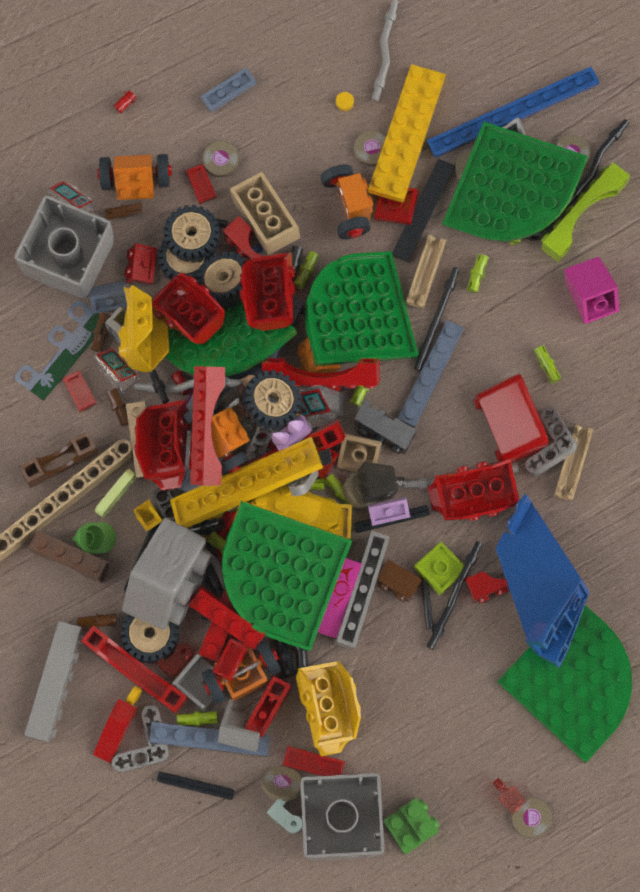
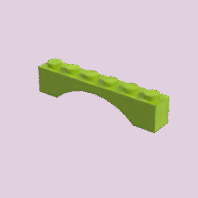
(608, 185)

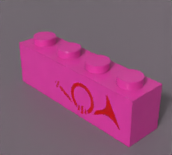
(340, 598)

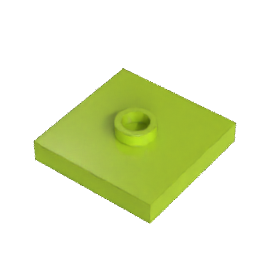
(439, 568)

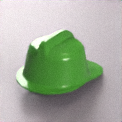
(95, 537)

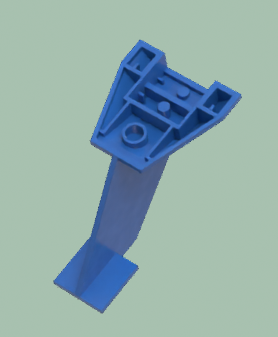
(541, 582)

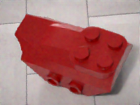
(268, 291)
(188, 308)
(162, 443)
(474, 491)

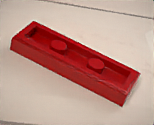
(312, 762)

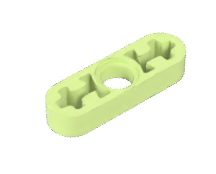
(115, 493)

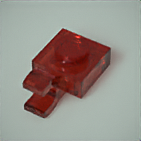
(510, 797)

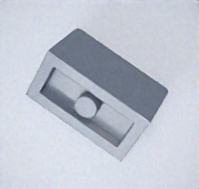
(108, 297)

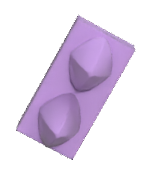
(292, 433)
(388, 511)

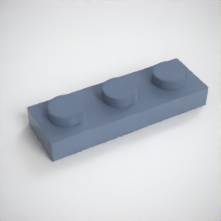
(228, 90)

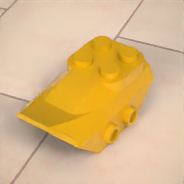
(143, 335)
(307, 508)
(330, 705)

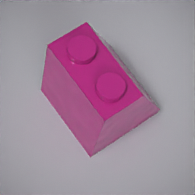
(592, 289)

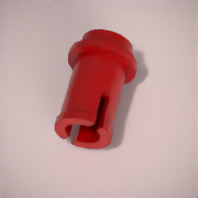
(125, 101)
(178, 378)

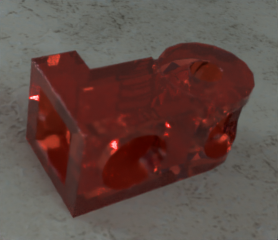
(181, 656)

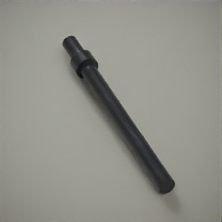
(449, 286)

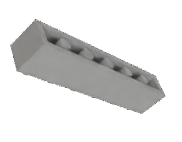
(359, 601)
(54, 682)

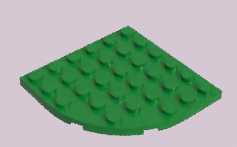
(512, 186)
(358, 311)
(232, 346)
(281, 573)
(584, 696)

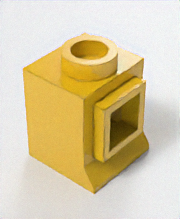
(147, 515)

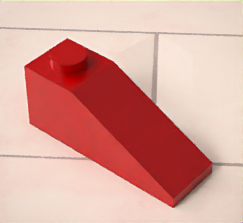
(269, 706)
(115, 730)

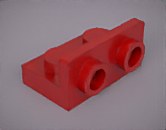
(140, 264)

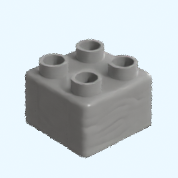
(65, 247)
(166, 575)
(342, 817)

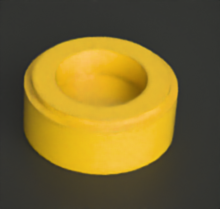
(344, 101)
(134, 695)

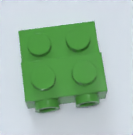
(411, 825)

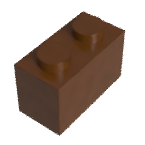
(398, 581)

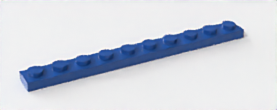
(519, 108)

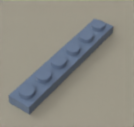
(430, 374)
(199, 738)

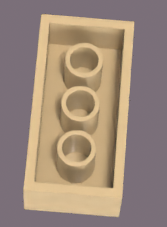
(265, 213)

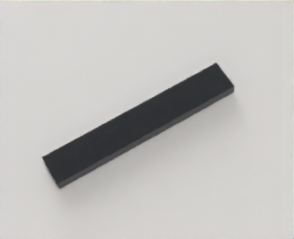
(423, 210)

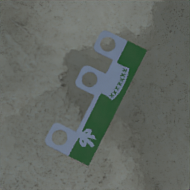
(70, 350)

